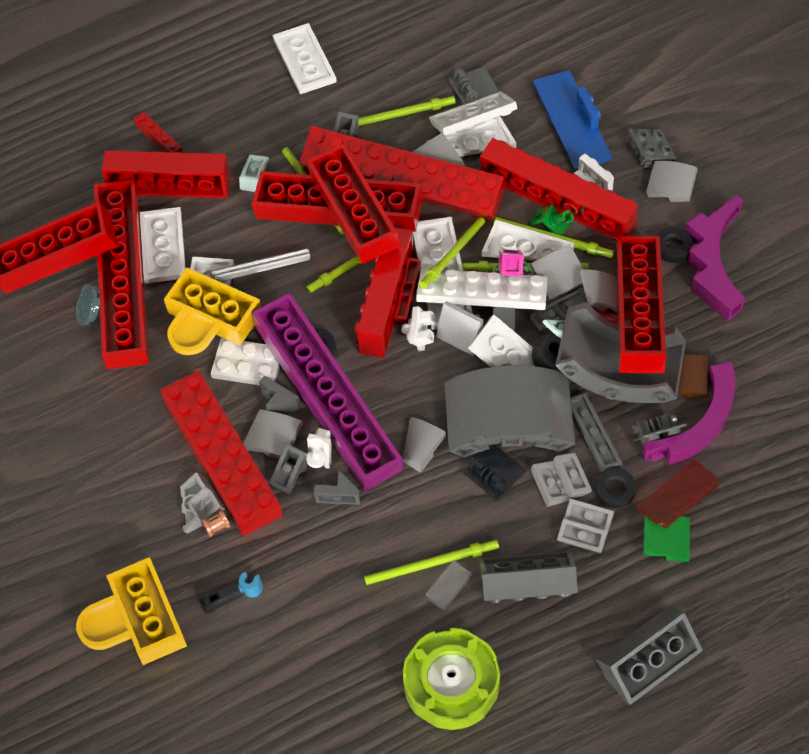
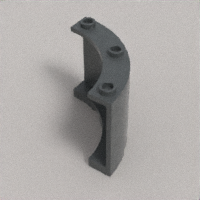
(591, 359)
(508, 408)

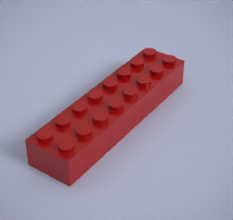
(551, 186)
(298, 200)
(640, 305)
(221, 453)

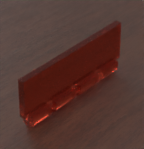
(678, 494)

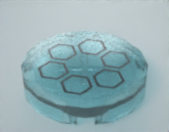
(87, 305)

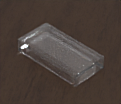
(448, 585)

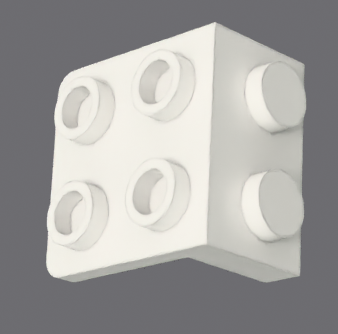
(592, 171)

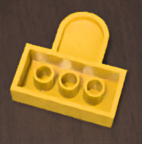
(205, 310)
(135, 612)

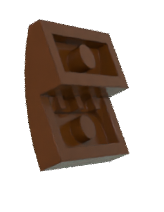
(694, 376)

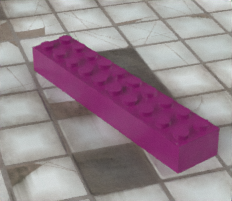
(327, 392)

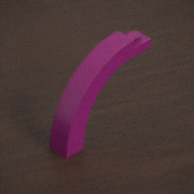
(707, 429)

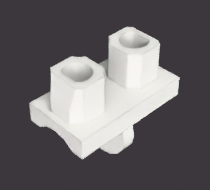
(417, 328)
(319, 449)

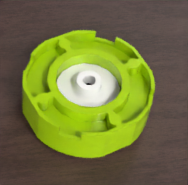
(451, 679)

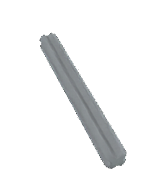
(260, 265)

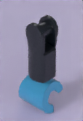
(232, 592)

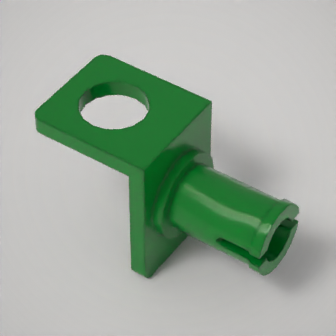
(554, 220)

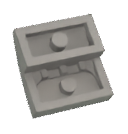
(440, 149)
(672, 181)
(562, 271)
(600, 289)
(458, 327)
(271, 433)
(560, 479)
(585, 526)

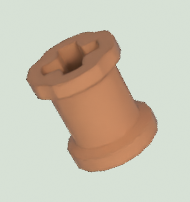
(215, 523)

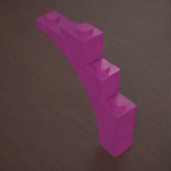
(711, 279)

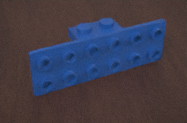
(573, 117)

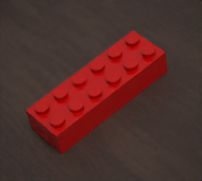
(170, 173)
(353, 203)
(56, 246)
(382, 297)

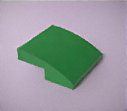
(668, 542)

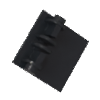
(494, 471)

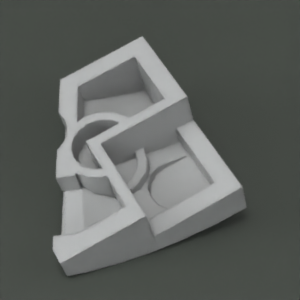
(421, 443)
(198, 501)

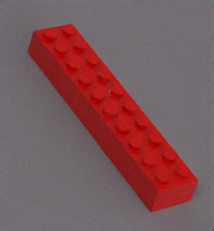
(441, 182)
(122, 280)

